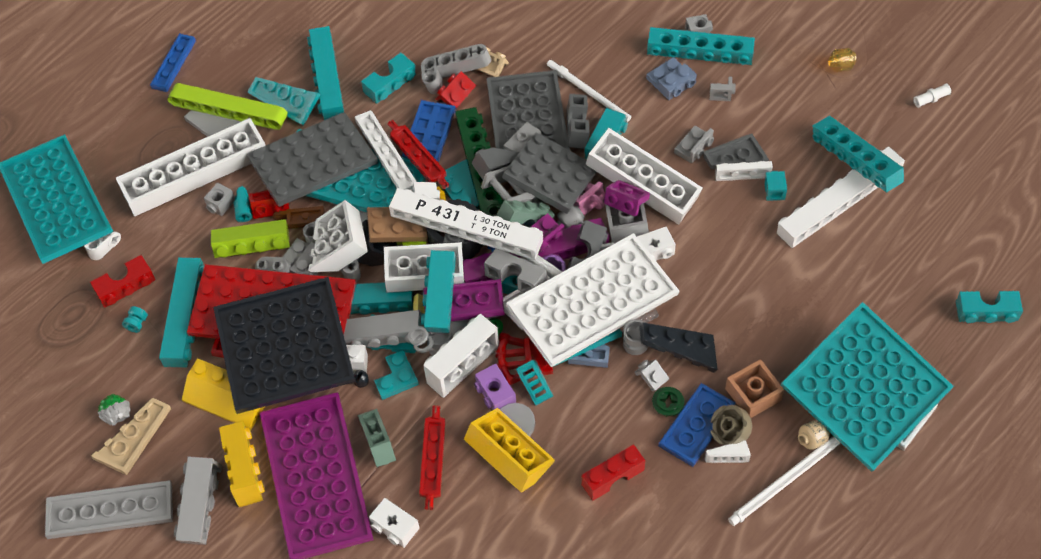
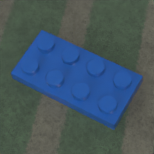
(432, 126)

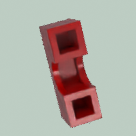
(111, 290)
(624, 464)

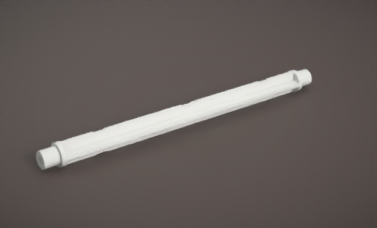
(783, 481)

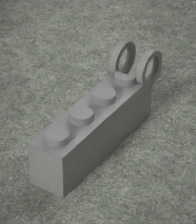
(388, 330)

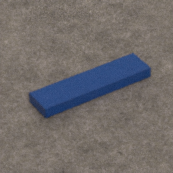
(173, 62)

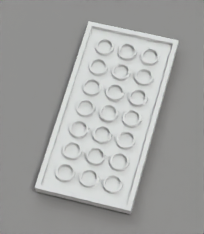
(592, 299)

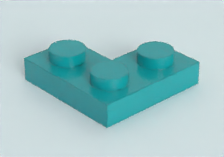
(401, 376)

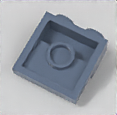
(672, 78)

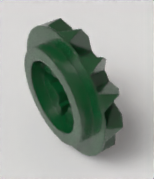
(660, 397)

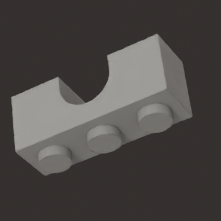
(503, 264)

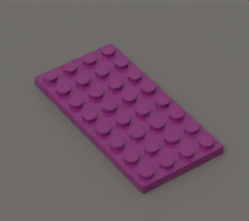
(315, 477)

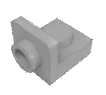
(722, 92)

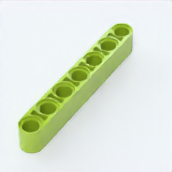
(227, 106)

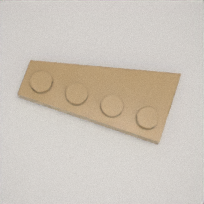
(126, 447)

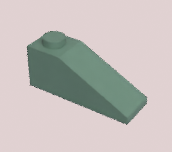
(377, 438)

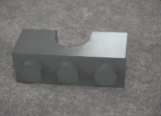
(577, 124)
(593, 236)

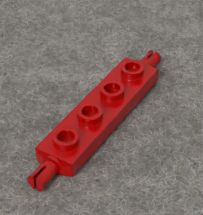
(418, 154)
(432, 457)

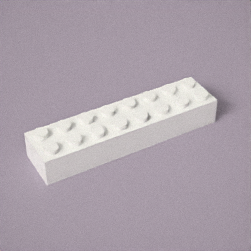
(189, 167)

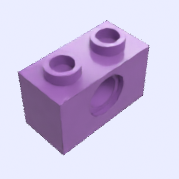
(493, 378)

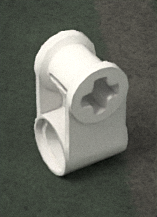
(102, 246)

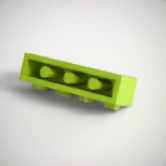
(250, 238)

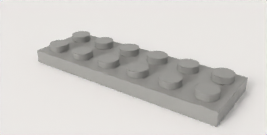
(109, 509)

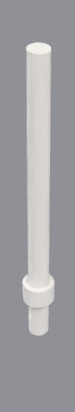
(563, 73)

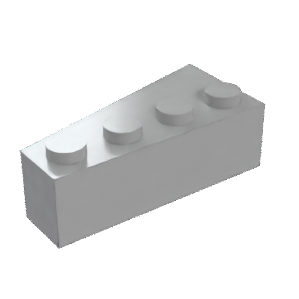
(196, 500)

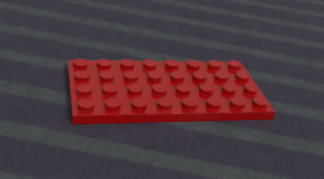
(230, 284)

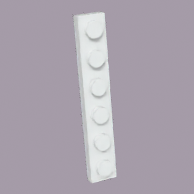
(385, 150)

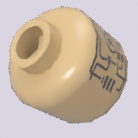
(813, 435)

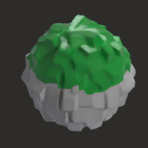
(114, 409)

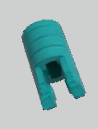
(242, 205)

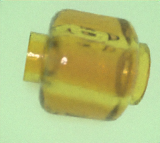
(842, 59)

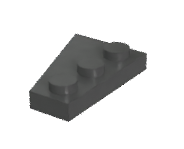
(739, 150)

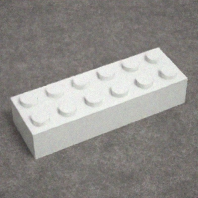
(624, 161)

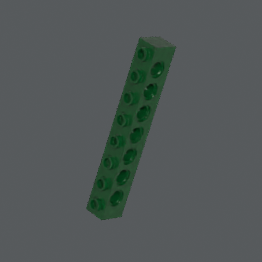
(473, 140)

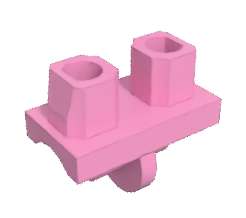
(591, 198)

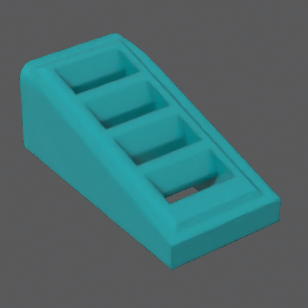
(537, 371)

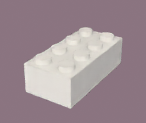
(407, 265)
(461, 355)

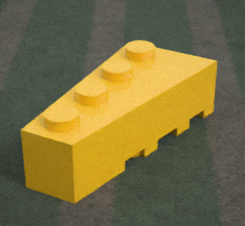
(241, 465)

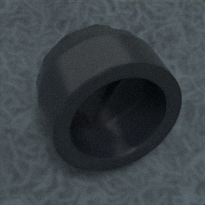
(364, 379)

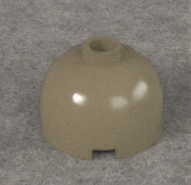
(731, 425)

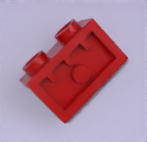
(264, 204)

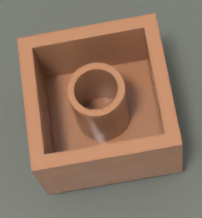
(754, 388)

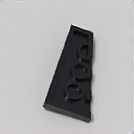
(681, 343)

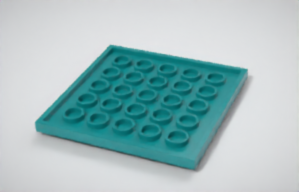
(867, 386)

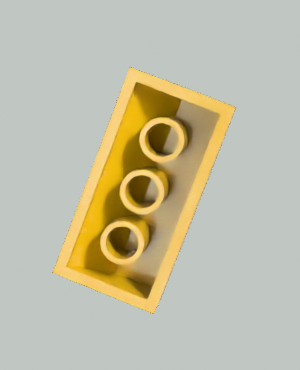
(210, 391)
(508, 449)

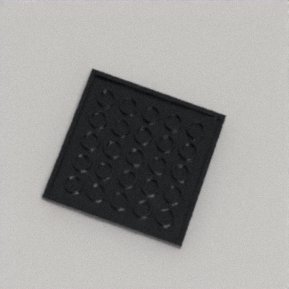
(283, 345)

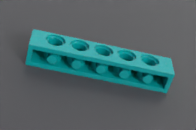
(700, 46)
(858, 154)

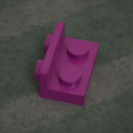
(625, 197)
(550, 229)

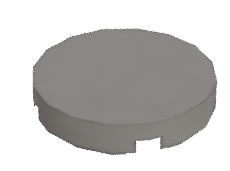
(521, 416)

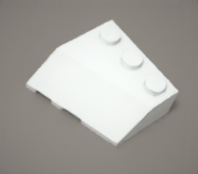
(337, 239)

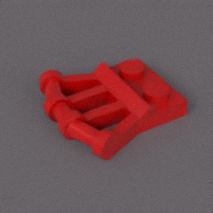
(529, 351)

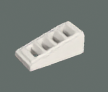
(729, 454)

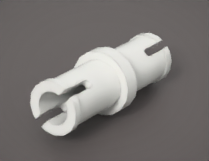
(932, 95)

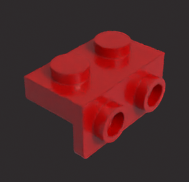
(457, 89)

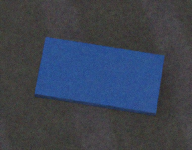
(692, 428)

